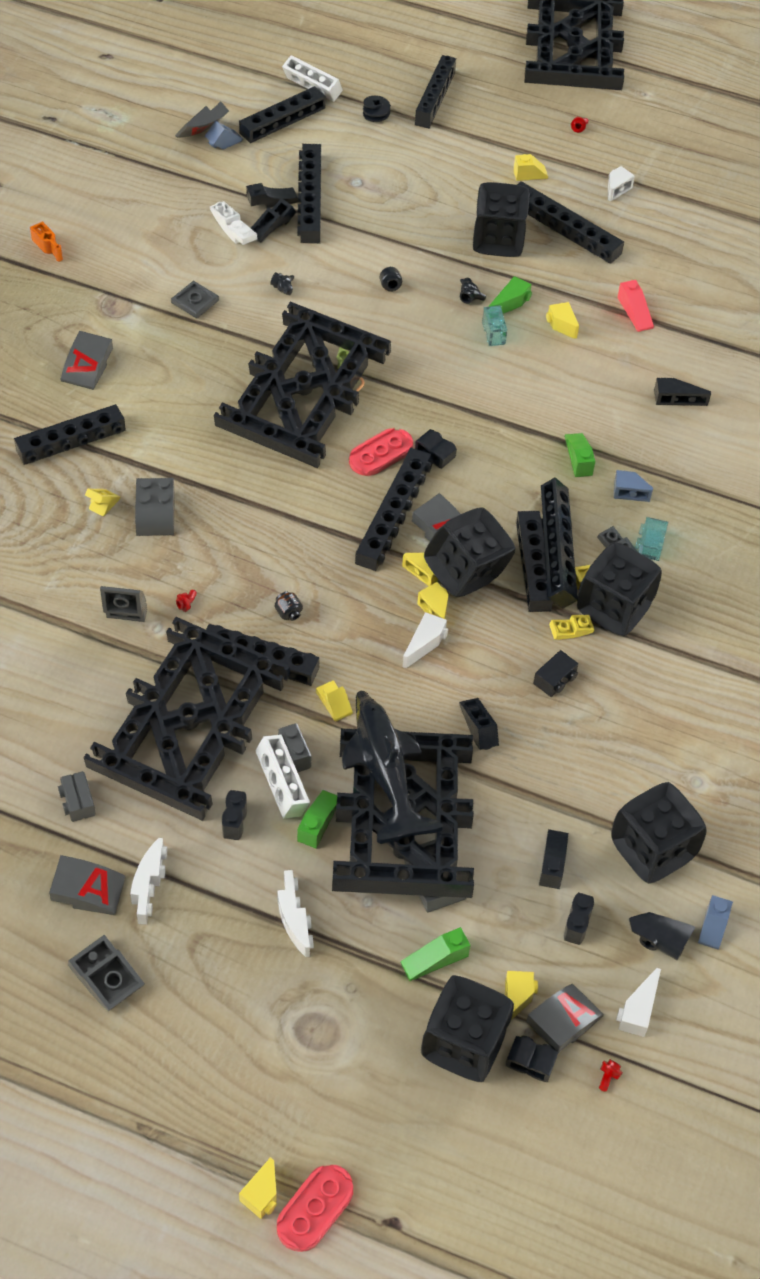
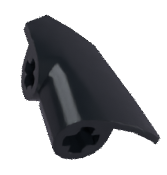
(661, 933)

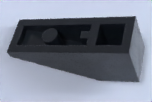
(677, 392)
(480, 724)
(554, 859)

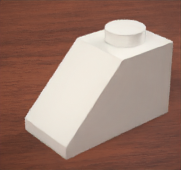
(619, 182)

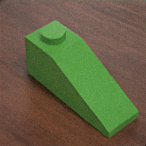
(513, 295)
(580, 454)
(317, 819)
(437, 954)

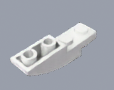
(231, 223)
(146, 878)
(293, 916)

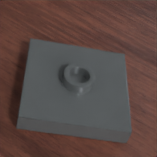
(195, 299)

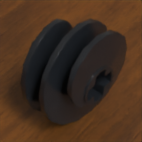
(376, 108)

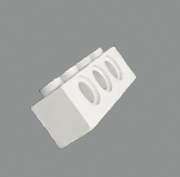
(310, 76)
(282, 776)

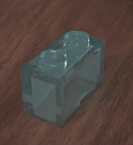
(494, 325)
(652, 538)

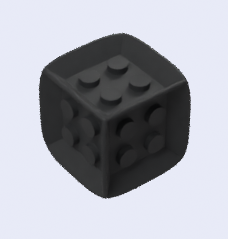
(501, 219)
(469, 552)
(619, 588)
(658, 832)
(467, 1028)

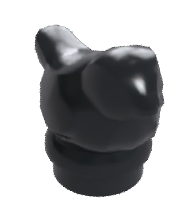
(282, 282)
(470, 291)

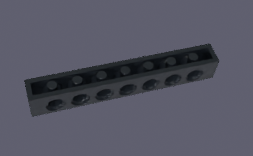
(310, 193)
(573, 226)
(393, 510)
(558, 543)

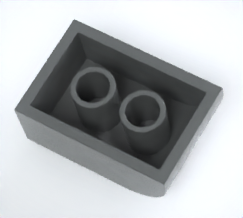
(154, 506)

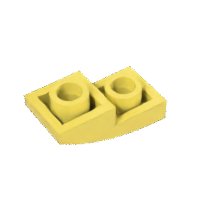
(574, 627)

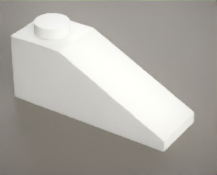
(426, 638)
(638, 1007)

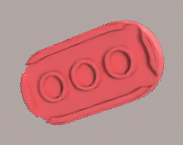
(380, 451)
(314, 1208)

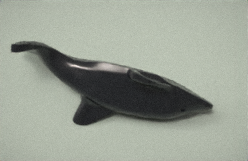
(383, 753)

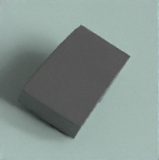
(611, 535)

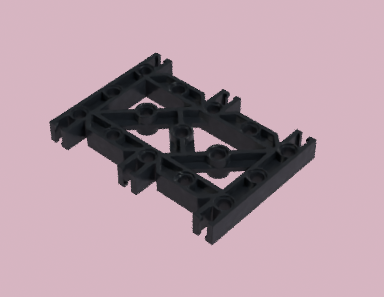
(568, 68)
(268, 372)
(154, 714)
(426, 873)

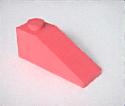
(635, 305)

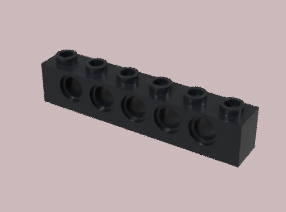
(435, 91)
(282, 114)
(70, 434)
(533, 560)
(303, 673)

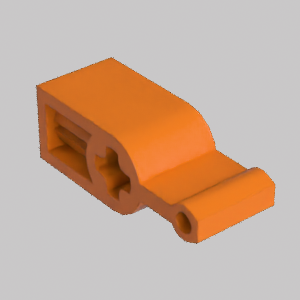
(46, 240)

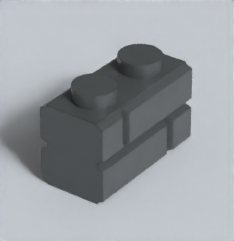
(296, 746)
(77, 796)

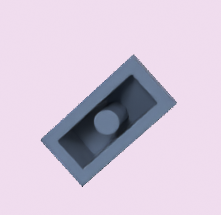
(222, 136)
(631, 486)
(715, 922)

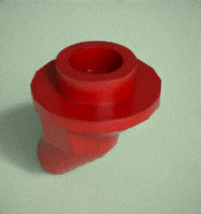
(579, 124)
(184, 600)
(610, 1070)

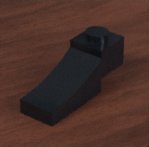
(259, 194)
(273, 218)

